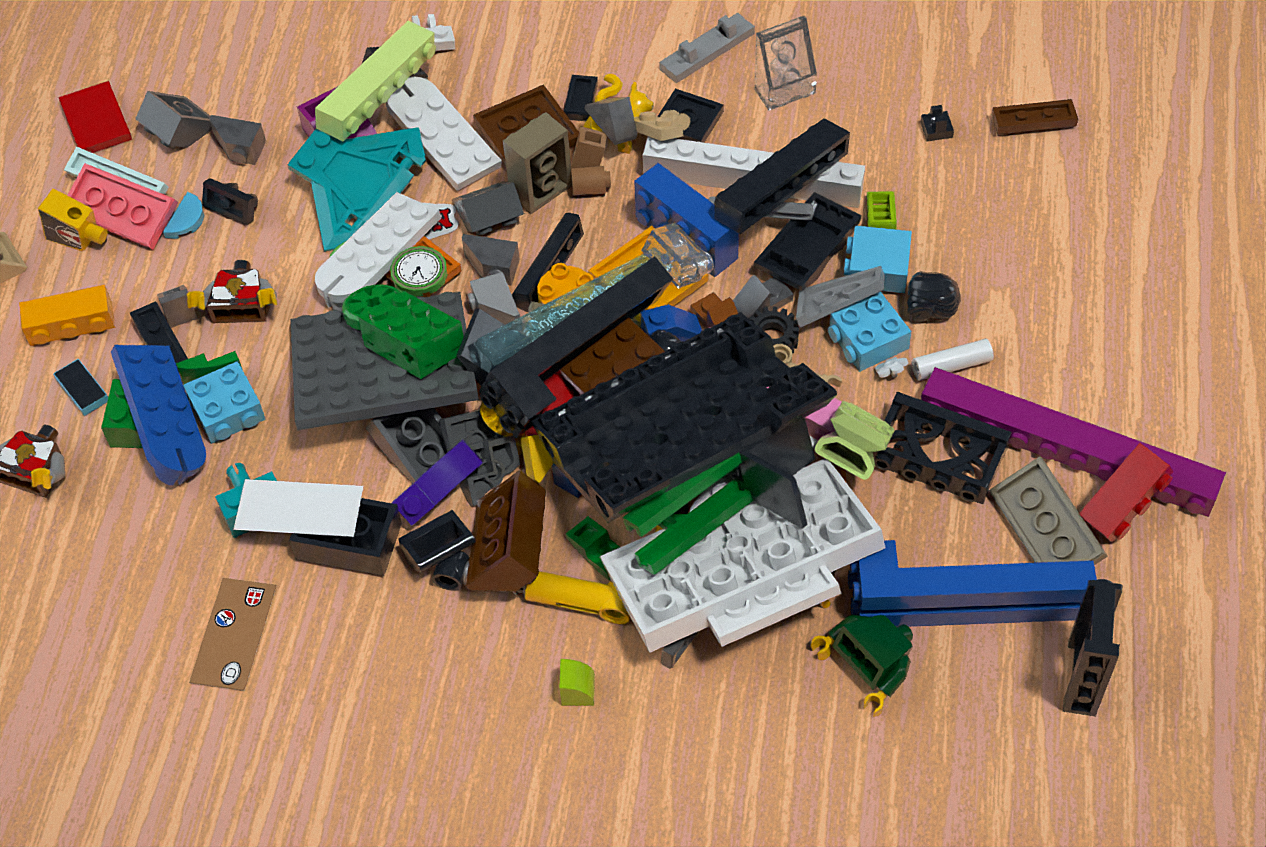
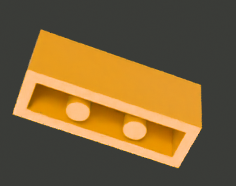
(67, 315)

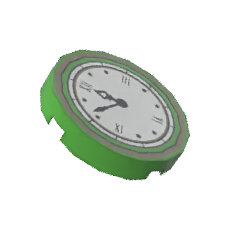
(419, 270)

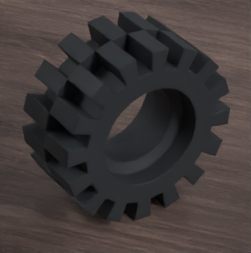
(781, 322)

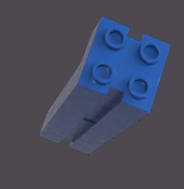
(966, 592)

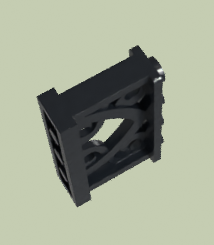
(944, 474)
(1093, 647)

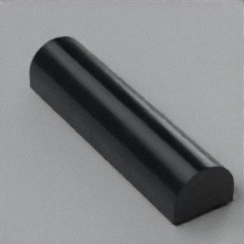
(555, 250)

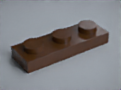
(1034, 116)

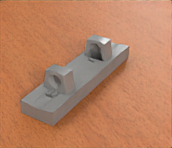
(706, 47)

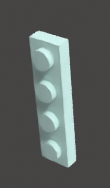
(82, 156)

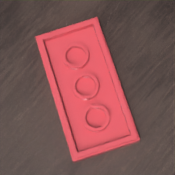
(123, 205)

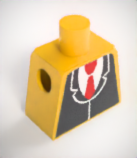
(69, 222)

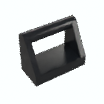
(435, 541)

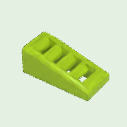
(881, 215)

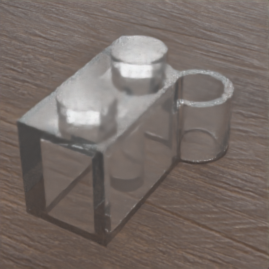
(678, 254)

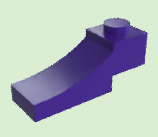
(437, 482)

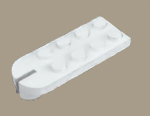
(444, 133)
(373, 248)

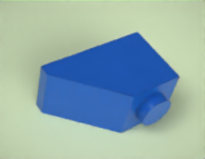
(671, 319)

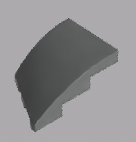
(496, 451)

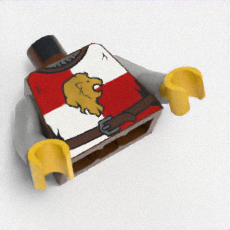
(235, 295)
(32, 461)

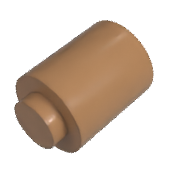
(590, 180)

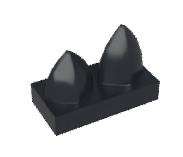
(229, 201)

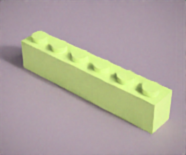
(375, 81)

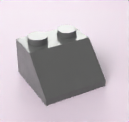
(173, 119)
(489, 207)

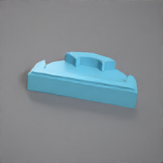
(186, 217)

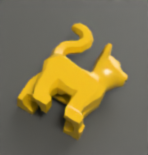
(638, 100)

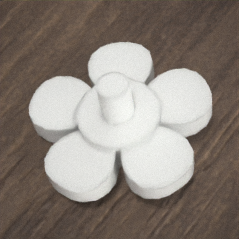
(891, 366)

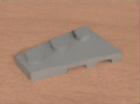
(836, 294)

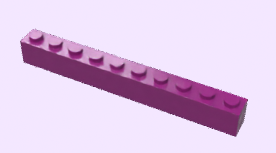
(1070, 439)

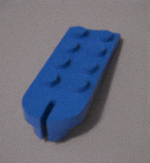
(160, 411)

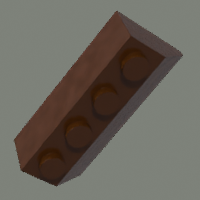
(507, 536)

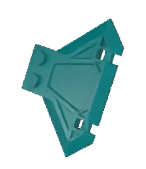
(355, 176)

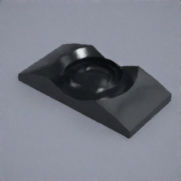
(806, 246)

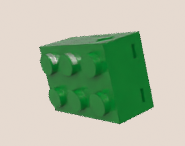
(411, 334)

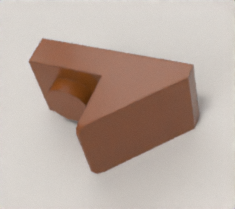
(713, 310)

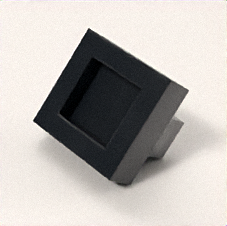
(937, 124)

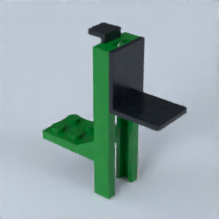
(762, 477)

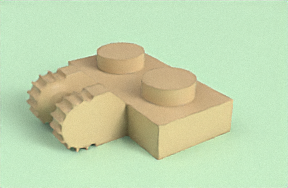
(662, 128)

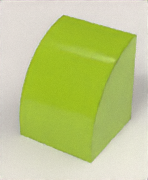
(576, 683)

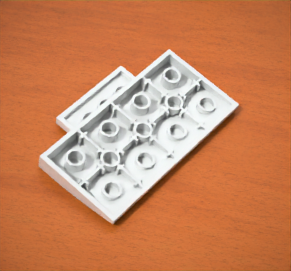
(750, 566)

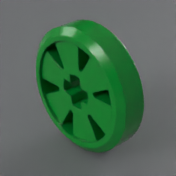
(363, 300)

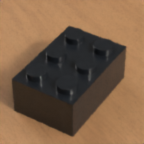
(366, 552)

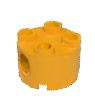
(560, 281)

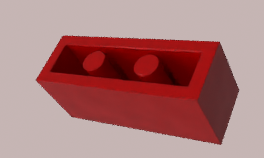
(1127, 493)

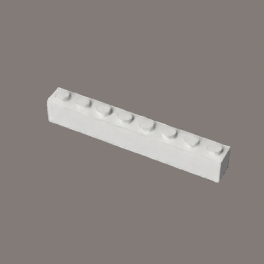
(722, 166)

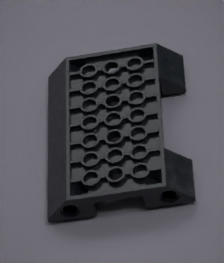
(614, 431)

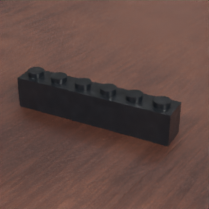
(781, 175)

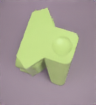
(854, 439)

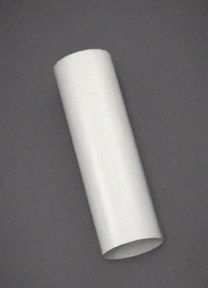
(953, 358)

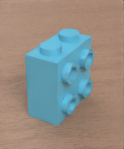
(882, 248)
(869, 331)
(224, 402)

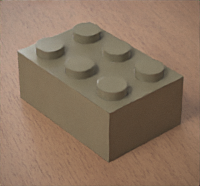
(538, 161)

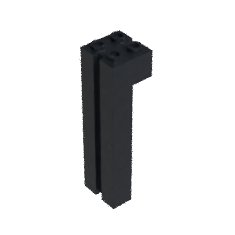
(518, 386)

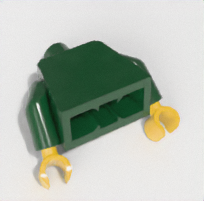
(873, 650)

